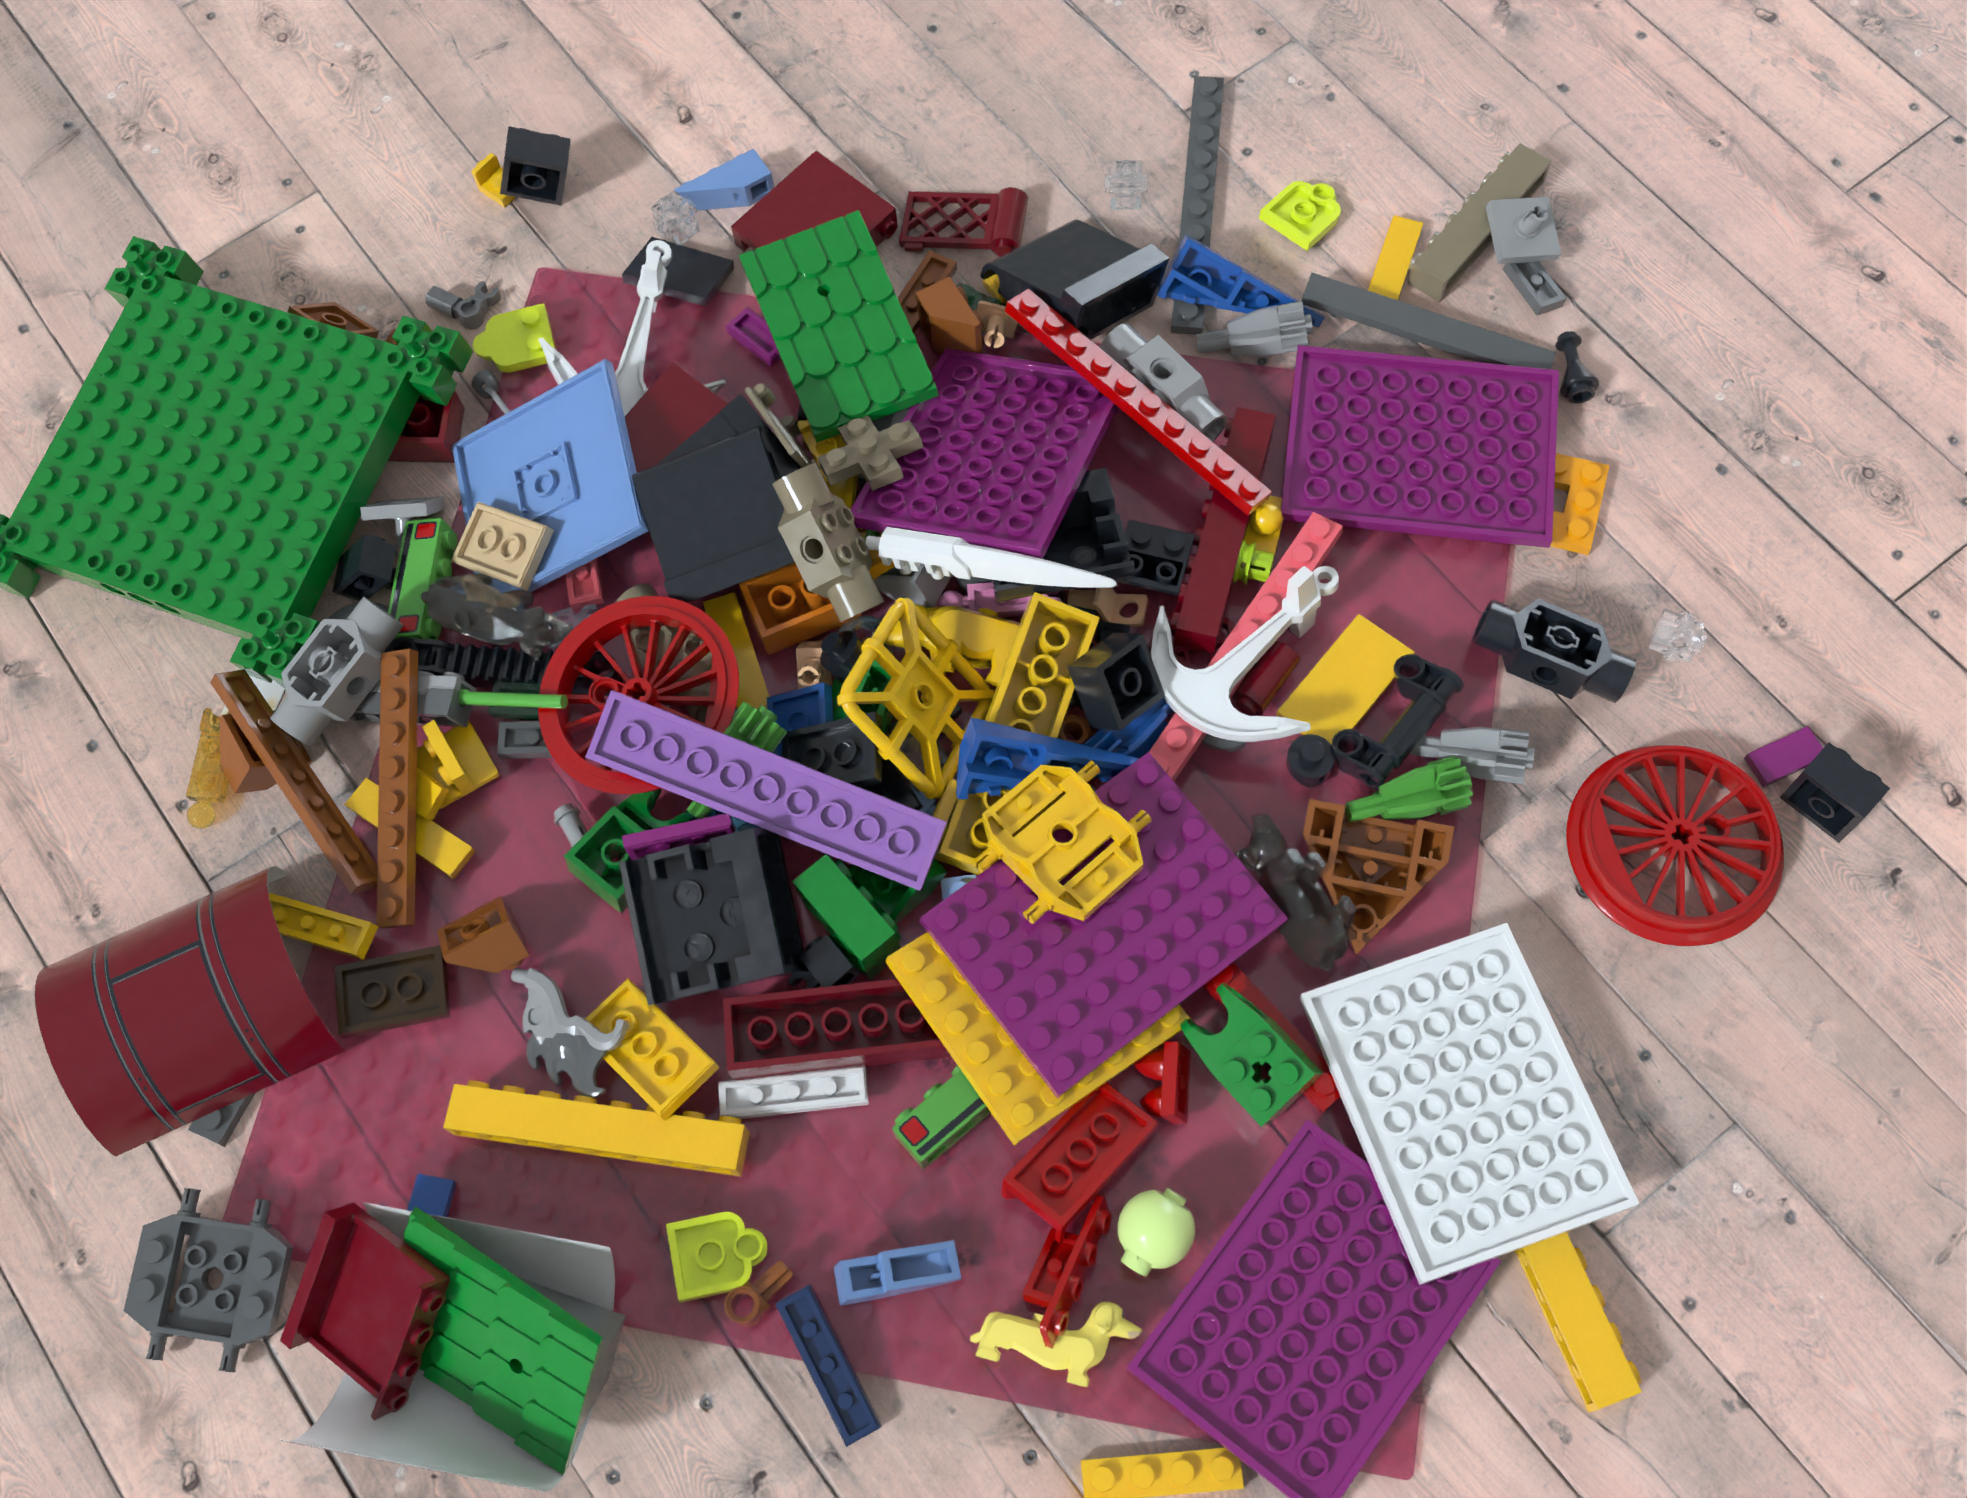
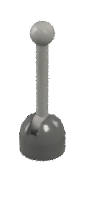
(490, 389)

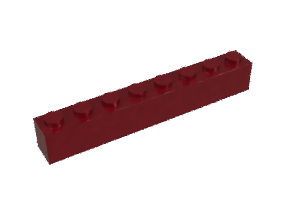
(1220, 539)

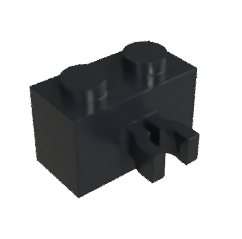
(365, 568)

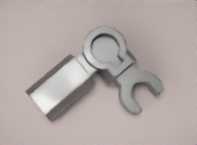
(469, 310)

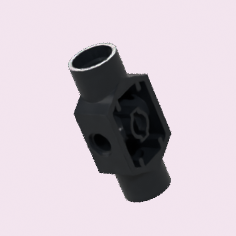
(1554, 649)

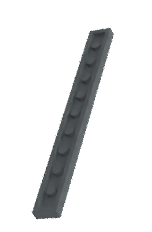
(1199, 185)

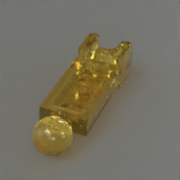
(207, 778)

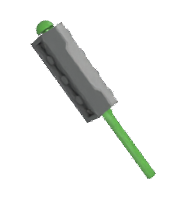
(450, 700)

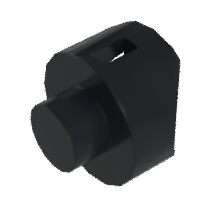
(840, 653)
(1310, 760)

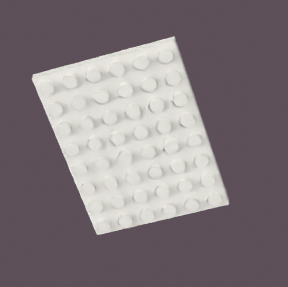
(1466, 1103)

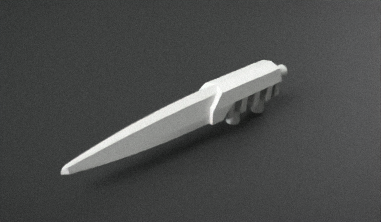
(955, 556)

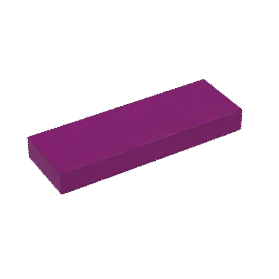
(673, 836)

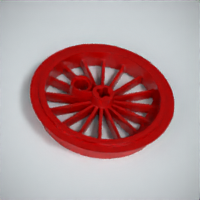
(658, 686)
(1604, 876)

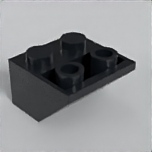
(1158, 556)

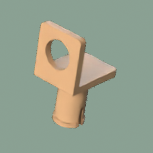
(996, 323)
(1110, 604)
(809, 666)

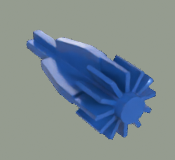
(1136, 737)

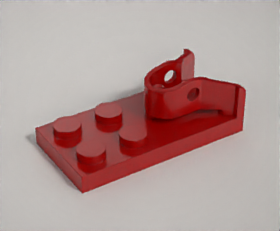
(1078, 1157)

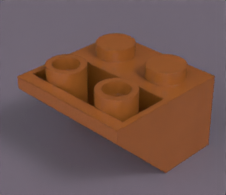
(948, 319)

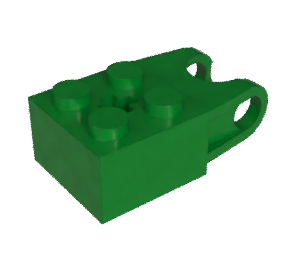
(593, 853)
(1243, 1047)

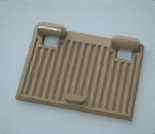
(785, 429)

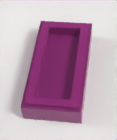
(755, 335)
(1784, 756)

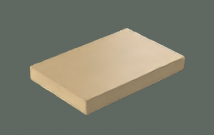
(502, 546)

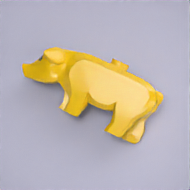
(979, 634)

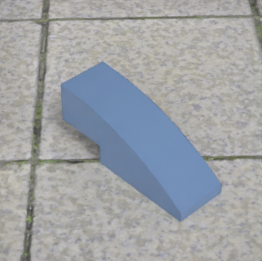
(896, 1272)

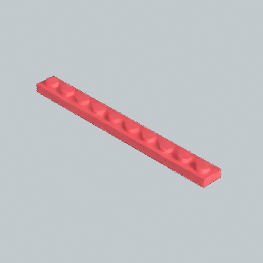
(1309, 550)

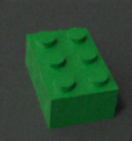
(848, 914)

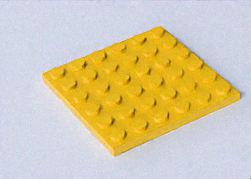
(986, 1052)

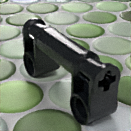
(1429, 690)

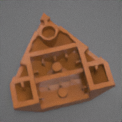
(1374, 862)

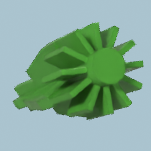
(753, 727)
(1422, 792)

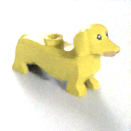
(1072, 1351)

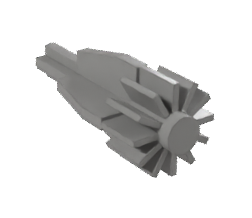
(1261, 332)
(1484, 751)

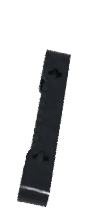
(487, 665)

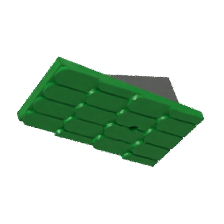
(838, 325)
(513, 1346)

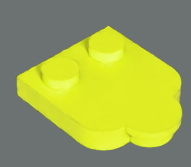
(1303, 212)
(513, 339)
(713, 1254)

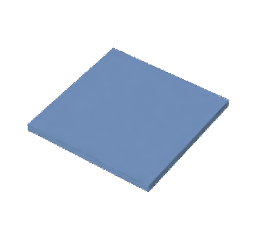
(562, 466)

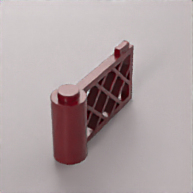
(1003, 226)
(1262, 680)

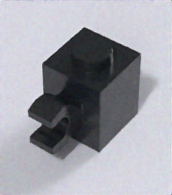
(827, 965)

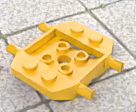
(1021, 835)

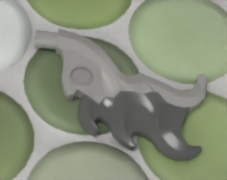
(563, 1040)

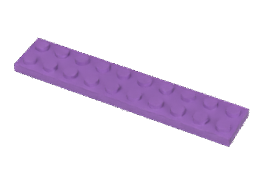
(767, 790)

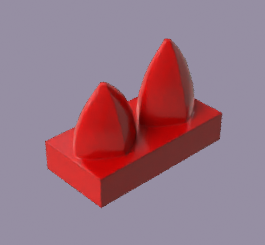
(1173, 1069)

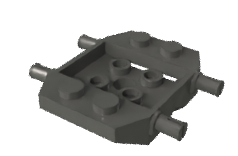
(238, 1312)

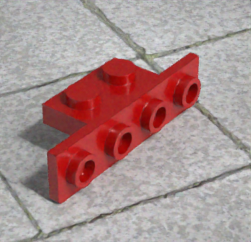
(1061, 1269)

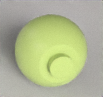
(1155, 1230)

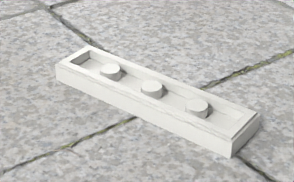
(794, 1093)

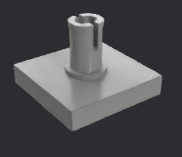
(1523, 230)
(402, 511)

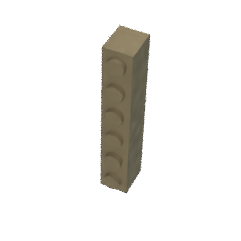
(1468, 231)

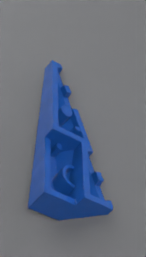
(1211, 279)
(1002, 756)

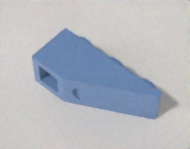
(730, 185)

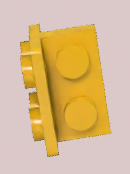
(455, 760)

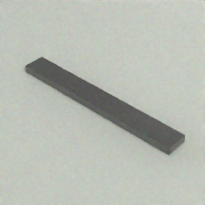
(1422, 325)

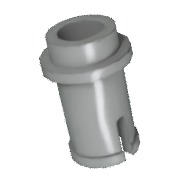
(569, 820)

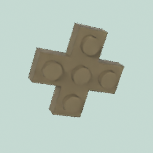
(870, 452)

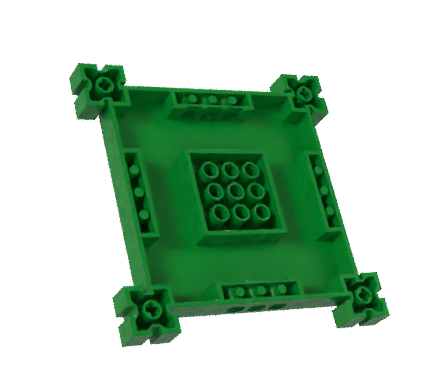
(220, 456)

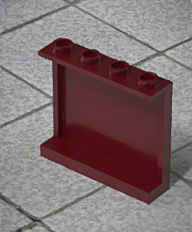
(809, 197)
(669, 415)
(367, 1304)

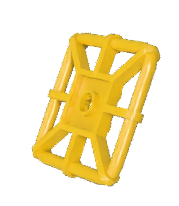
(901, 698)

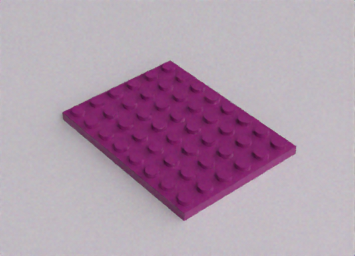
(1422, 446)
(996, 454)
(1092, 986)
(1305, 1324)

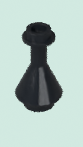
(1578, 381)

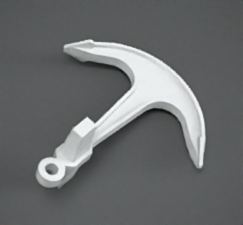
(631, 366)
(1204, 694)

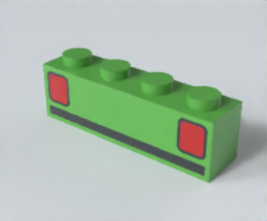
(422, 558)
(940, 1119)

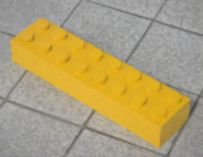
(1028, 697)

